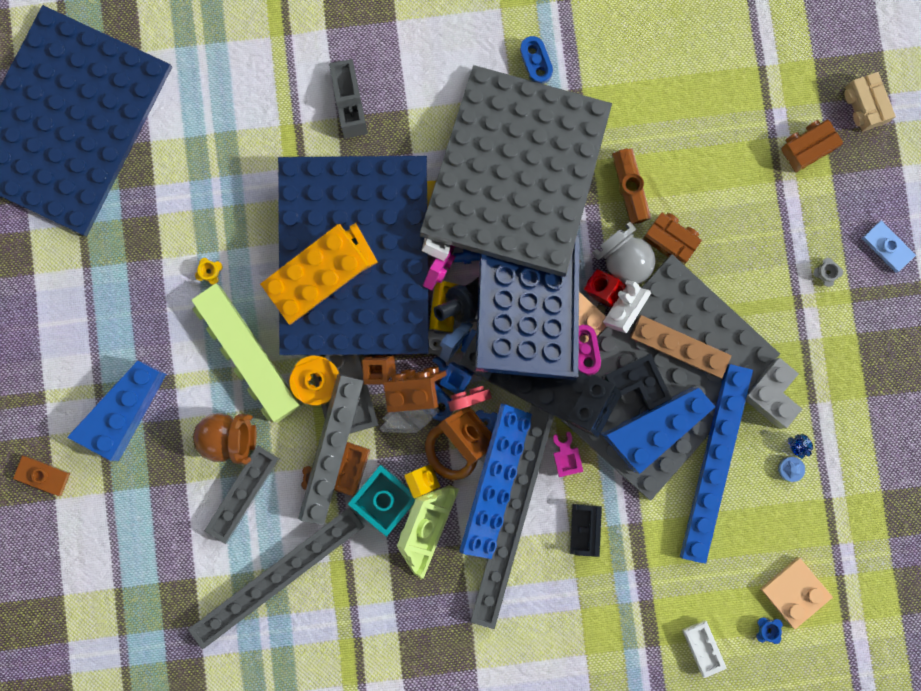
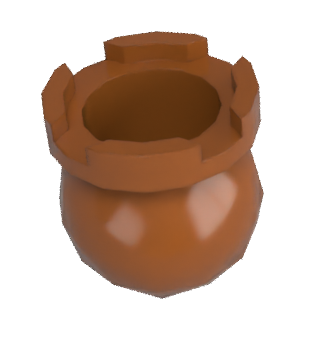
(225, 438)

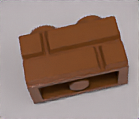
(811, 145)
(672, 238)

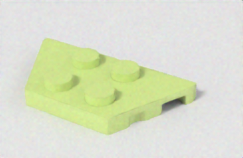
(425, 527)

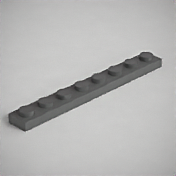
(276, 578)

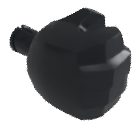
(460, 303)

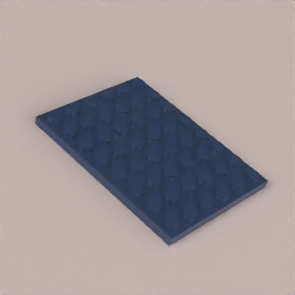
(72, 117)
(386, 304)

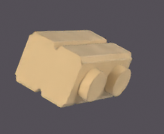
(869, 102)

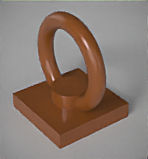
(467, 435)

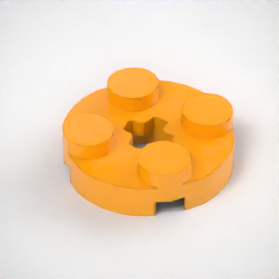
(302, 374)

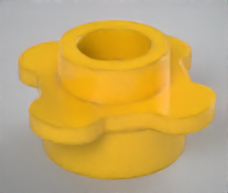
(204, 265)

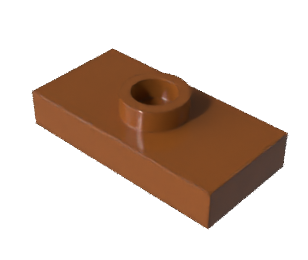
(352, 469)
(41, 475)

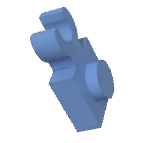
(453, 342)

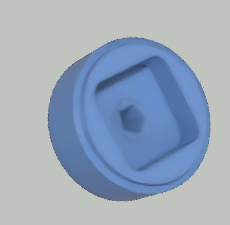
(791, 469)

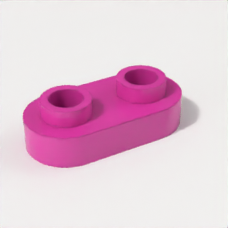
(588, 351)

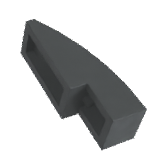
(348, 98)

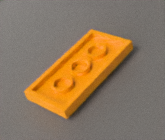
(314, 274)

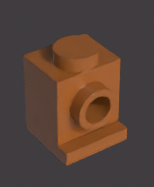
(378, 368)

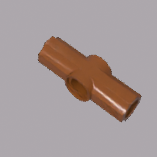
(628, 171)

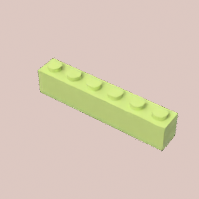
(246, 353)

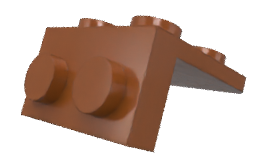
(412, 390)

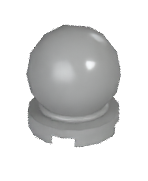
(627, 256)

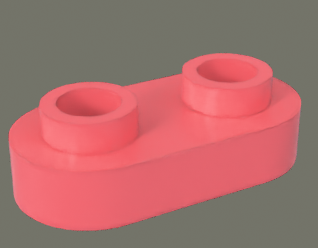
(462, 400)

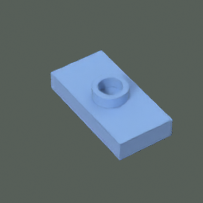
(888, 246)

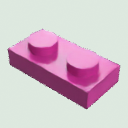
(437, 271)

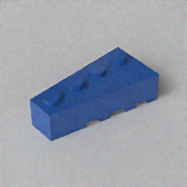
(119, 413)
(656, 430)

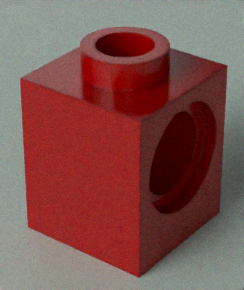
(598, 282)

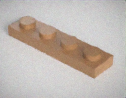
(680, 346)

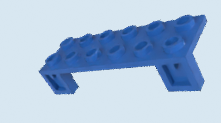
(495, 482)

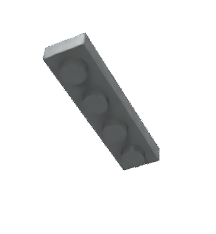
(242, 494)

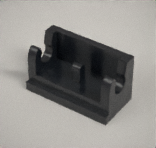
(585, 530)

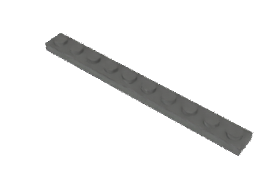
(499, 567)

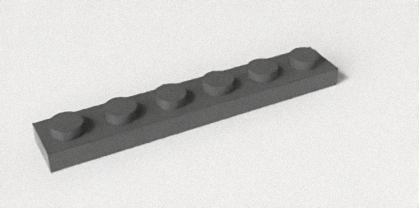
(330, 449)

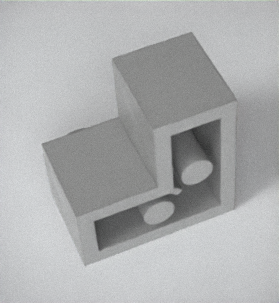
(768, 396)

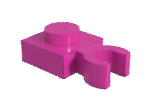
(568, 459)

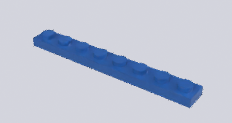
(716, 463)

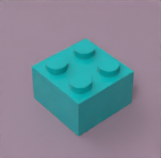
(383, 500)

